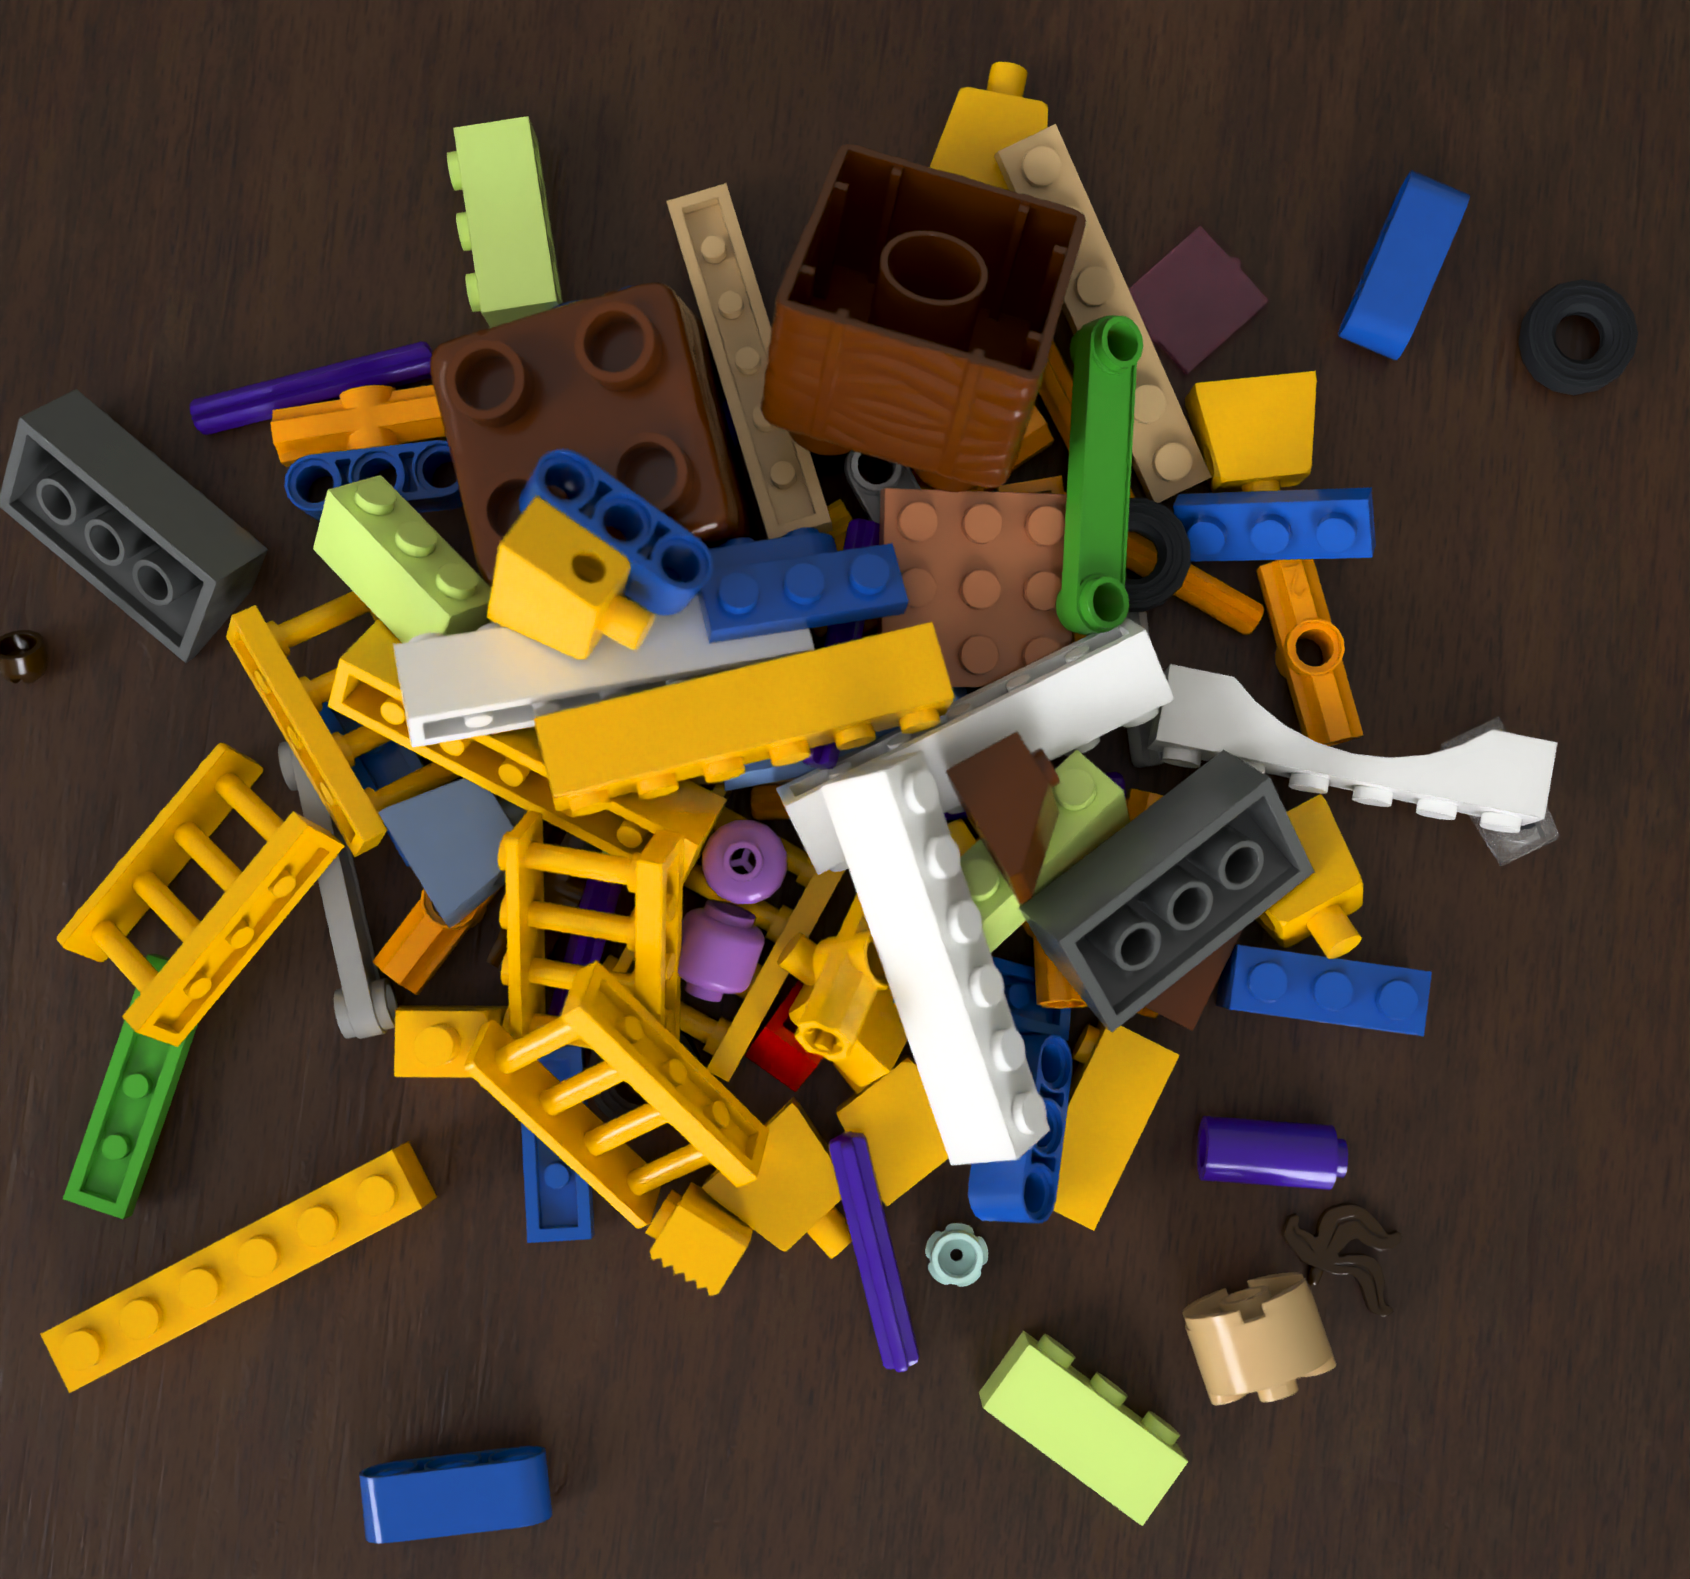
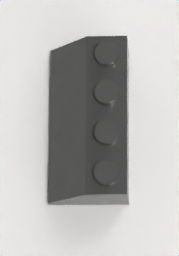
(128, 523)
(1169, 888)

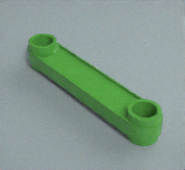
(1099, 475)

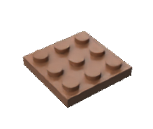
(981, 573)

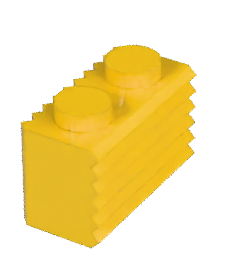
(698, 1238)

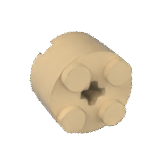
(1258, 1338)

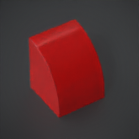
(778, 1049)

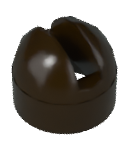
(22, 656)

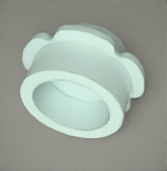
(954, 1272)

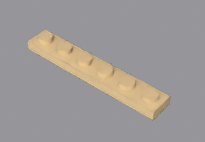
(739, 341)
(1163, 443)

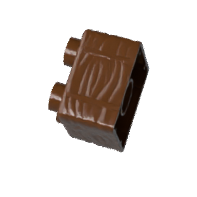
(918, 319)
(602, 377)

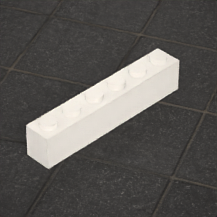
(504, 680)
(1052, 704)
(936, 959)

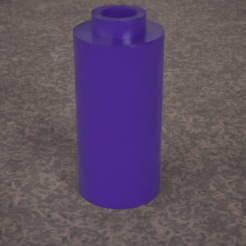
(1270, 1153)

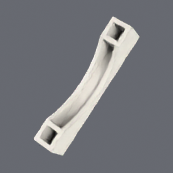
(1490, 777)

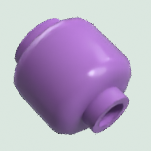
(762, 879)
(719, 950)

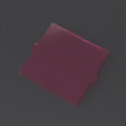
(1195, 300)

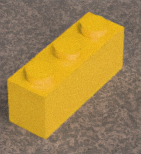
(1106, 1114)

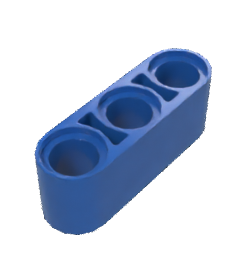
(1404, 265)
(412, 461)
(650, 534)
(1028, 1186)
(455, 1494)

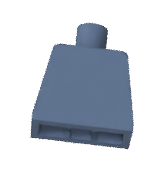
(454, 843)

